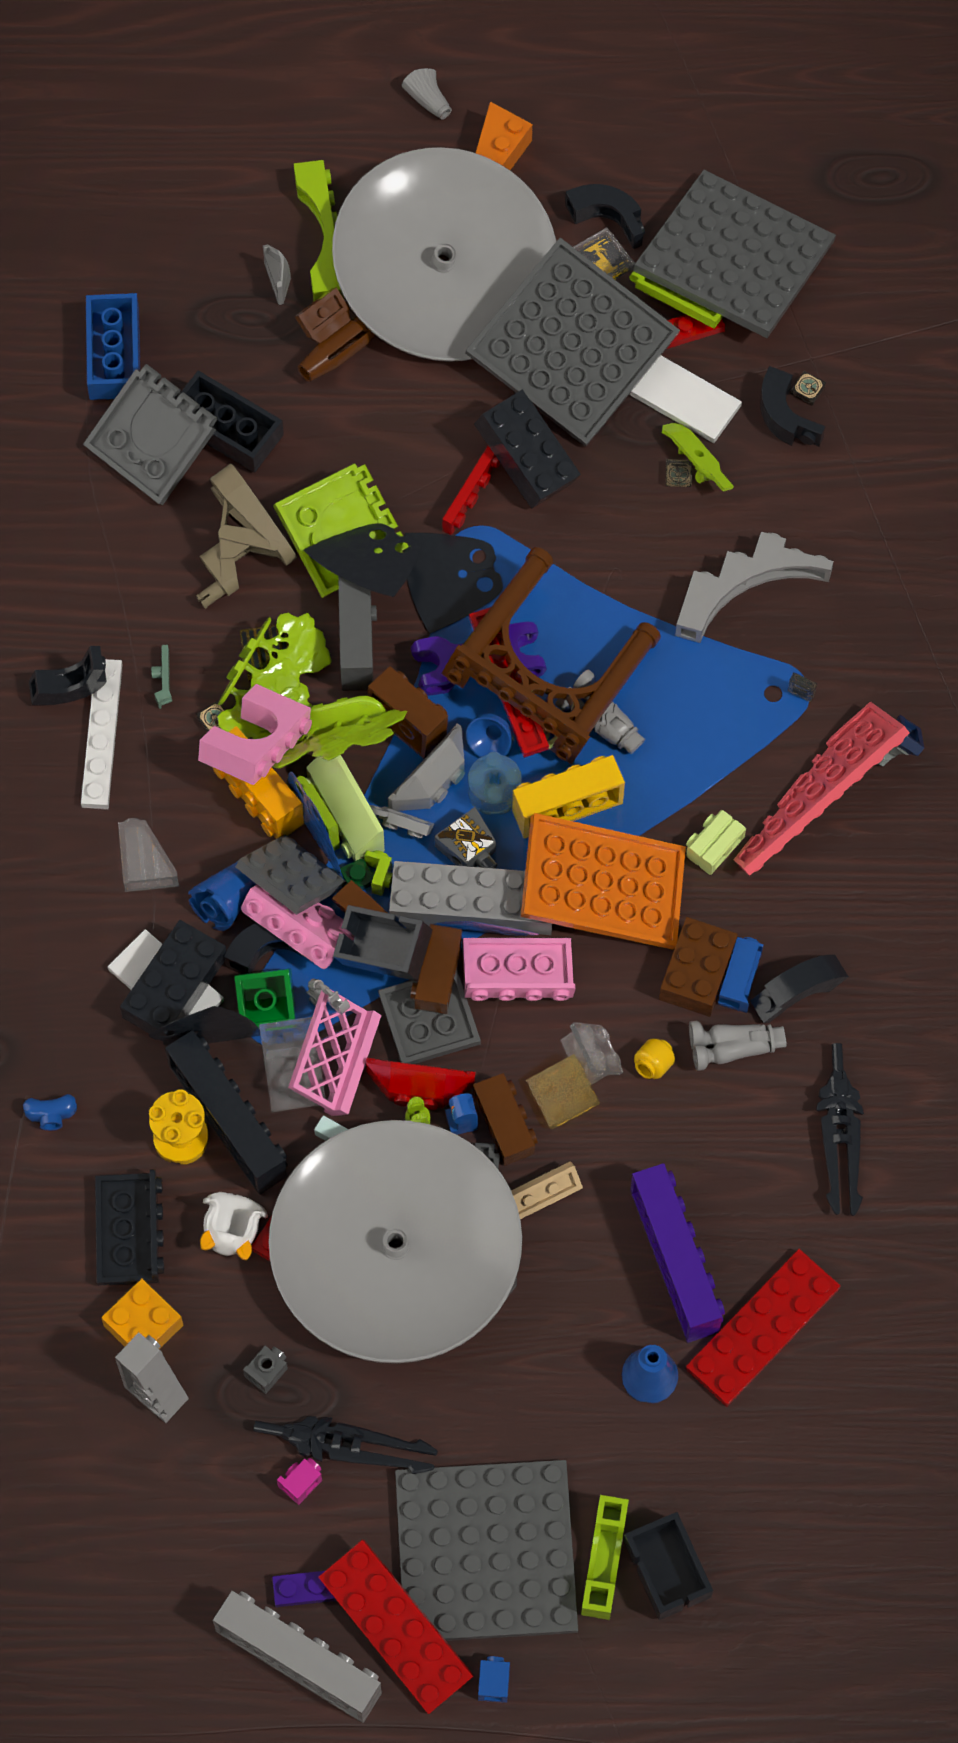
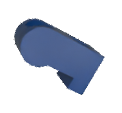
(462, 1115)

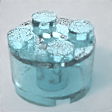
(503, 776)

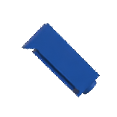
(740, 974)

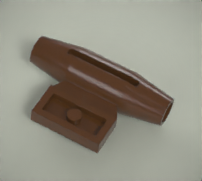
(337, 336)

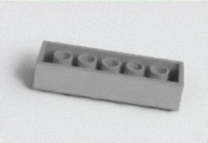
(461, 894)
(298, 1656)

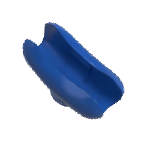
(50, 1112)

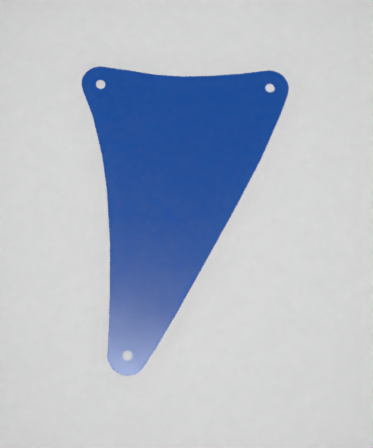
(689, 699)

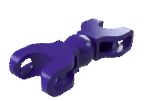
(439, 650)

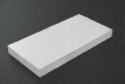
(686, 399)
(136, 958)

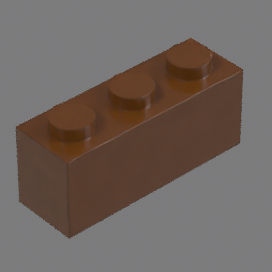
(438, 970)
(505, 1118)

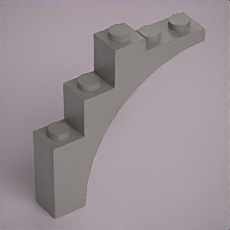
(739, 573)

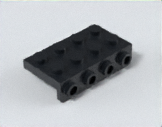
(128, 1228)

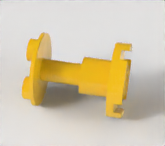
(178, 1127)

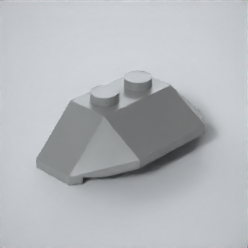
(432, 776)

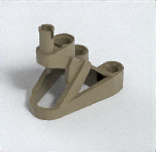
(256, 536)

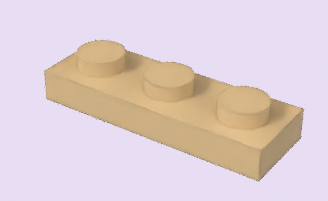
(546, 1189)

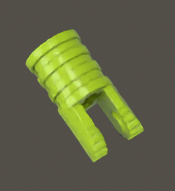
(417, 1104)

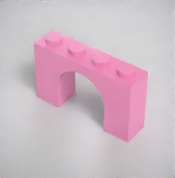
(254, 757)

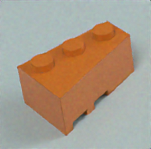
(504, 136)

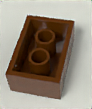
(424, 722)
(698, 967)

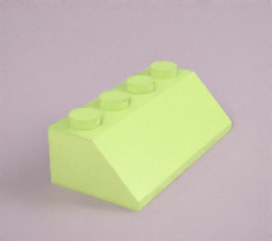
(347, 805)

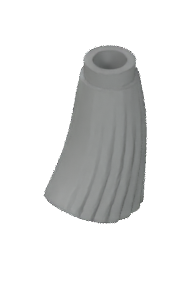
(424, 89)

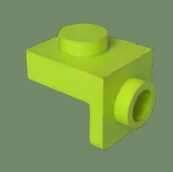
(383, 875)

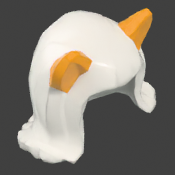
(231, 1224)

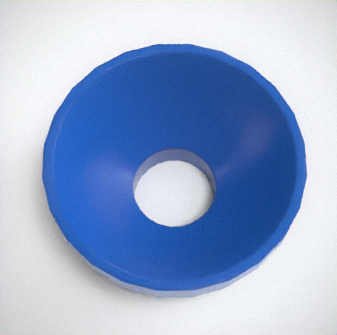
(481, 740)

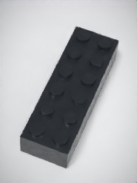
(226, 1112)

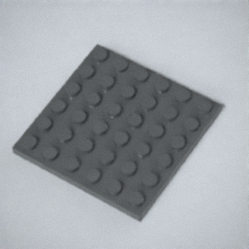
(734, 253)
(572, 341)
(489, 1549)

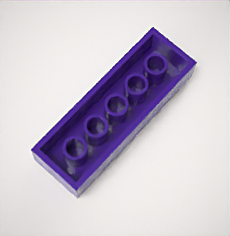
(676, 1252)

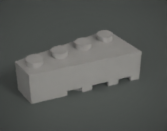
(150, 1377)

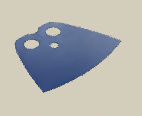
(314, 825)
(485, 928)

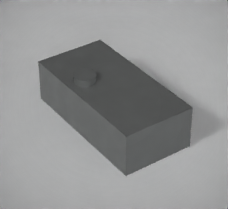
(355, 635)

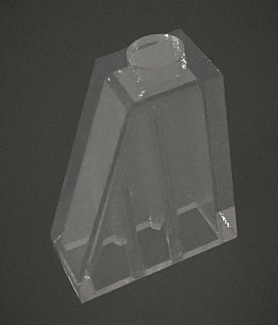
(143, 858)

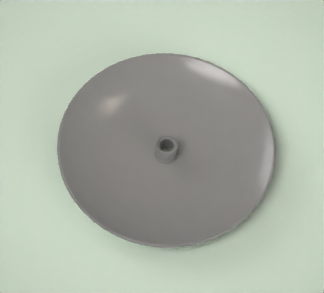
(426, 208)
(383, 1187)

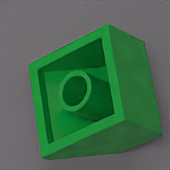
(266, 996)

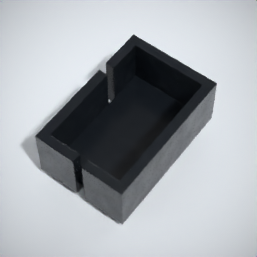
(383, 943)
(668, 1565)

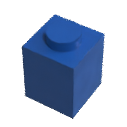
(494, 1680)

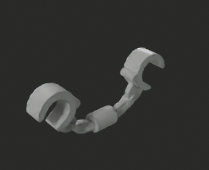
(315, 987)

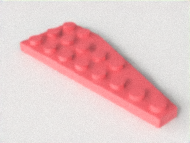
(846, 760)

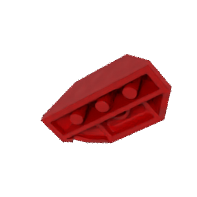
(432, 1084)

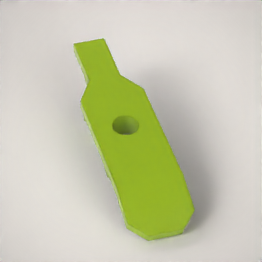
(704, 462)

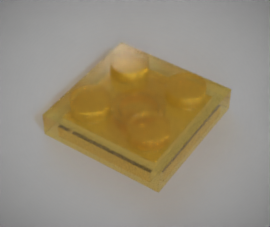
(563, 1091)

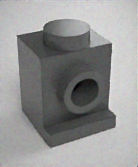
(266, 1378)

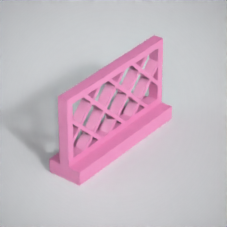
(349, 1061)

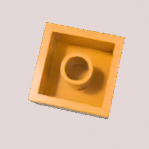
(142, 1312)

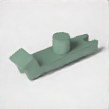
(163, 696)

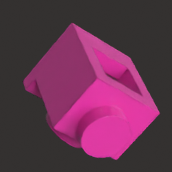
(300, 1480)

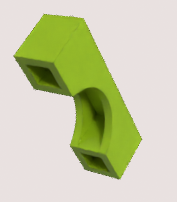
(604, 1557)

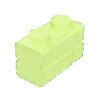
(715, 842)

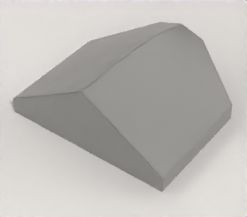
(278, 272)

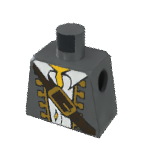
(468, 842)

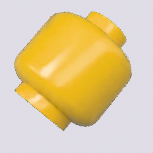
(654, 1058)

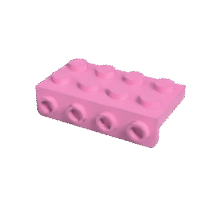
(309, 932)
(518, 968)

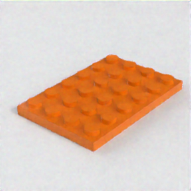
(603, 881)

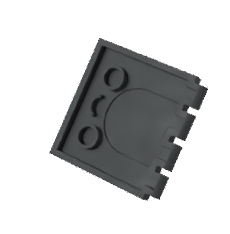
(151, 433)

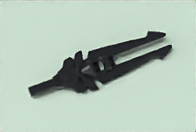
(841, 1102)
(316, 1437)

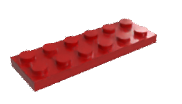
(762, 1327)
(396, 1626)

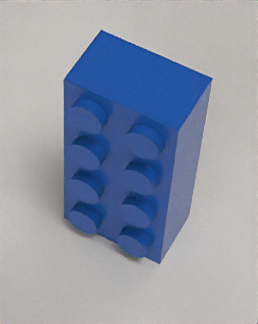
(111, 343)

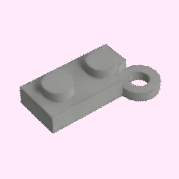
(393, 818)

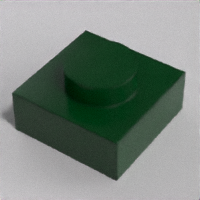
(358, 873)

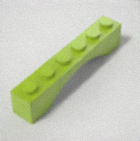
(313, 191)

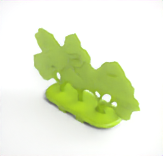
(303, 655)
(341, 725)

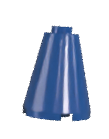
(221, 897)
(650, 1374)

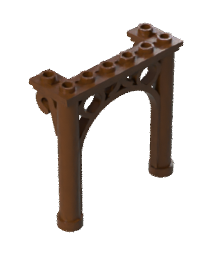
(573, 727)

